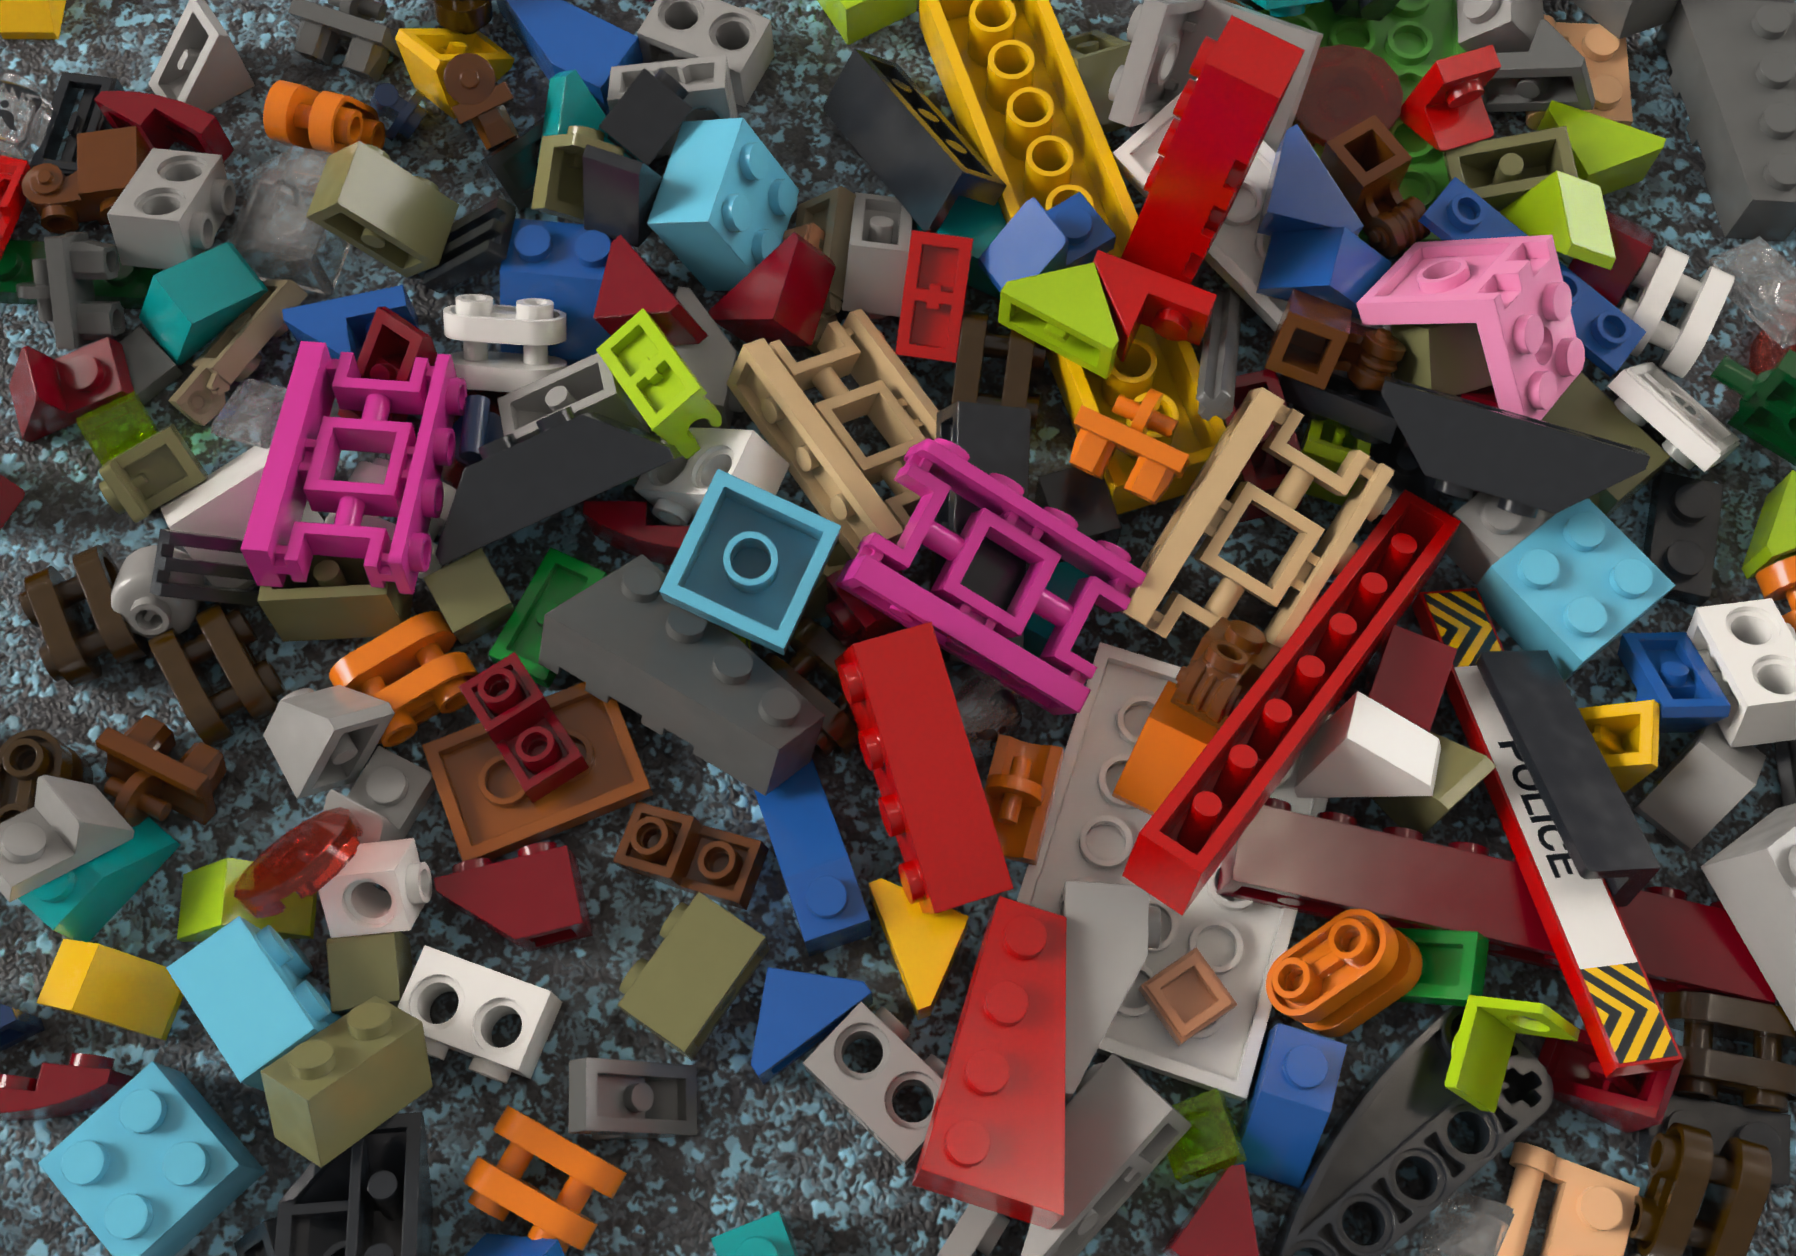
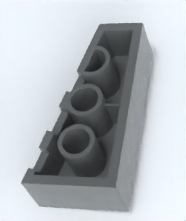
(1739, 90)
(682, 676)

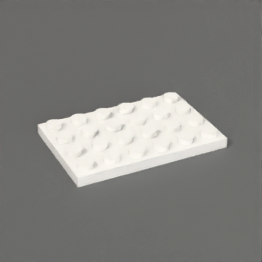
(1091, 841)

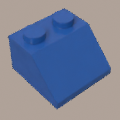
(563, 266)

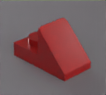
(1448, 100)
(1151, 299)

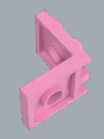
(1511, 294)

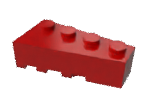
(1210, 147)
(923, 769)
(1002, 1093)

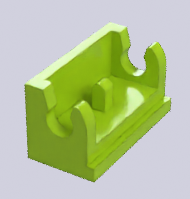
(658, 382)

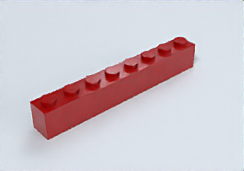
(1288, 704)

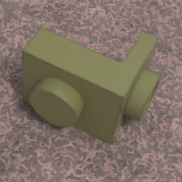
(560, 171)
(150, 474)

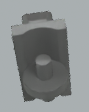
(323, 28)
(66, 289)

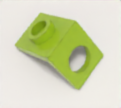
(1486, 1041)

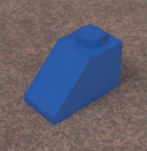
(1289, 1103)

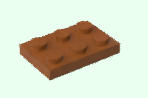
(492, 811)

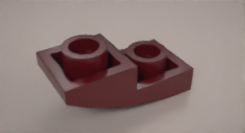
(523, 727)
(60, 1089)

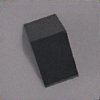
(618, 195)

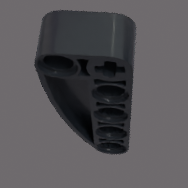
(1399, 1119)

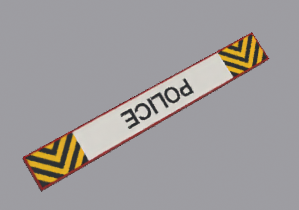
(1575, 911)

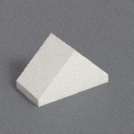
(1368, 754)

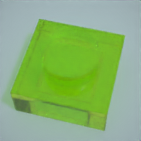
(116, 426)
(1210, 1141)

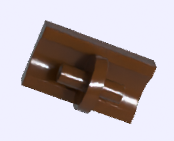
(472, 84)
(153, 783)

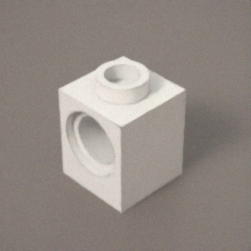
(359, 908)

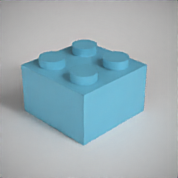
(722, 201)
(750, 561)
(1572, 587)
(252, 996)
(151, 1165)

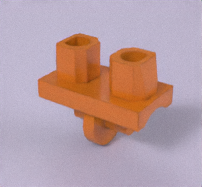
(1155, 462)
(1021, 794)

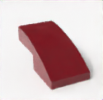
(165, 121)
(633, 529)

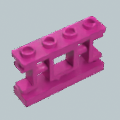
(306, 458)
(964, 620)

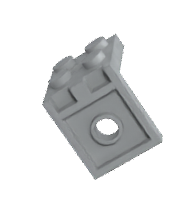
(1165, 42)

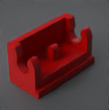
(934, 296)

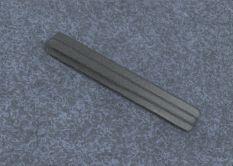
(1220, 357)

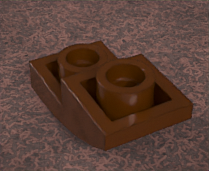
(691, 855)

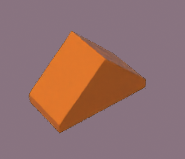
(1162, 753)

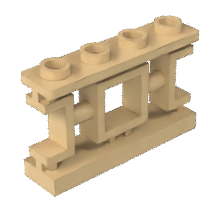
(812, 437)
(1209, 513)

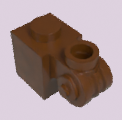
(103, 170)
(1369, 171)
(1321, 338)
(1223, 670)

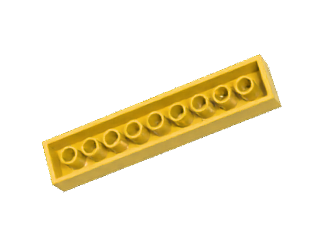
(1038, 131)

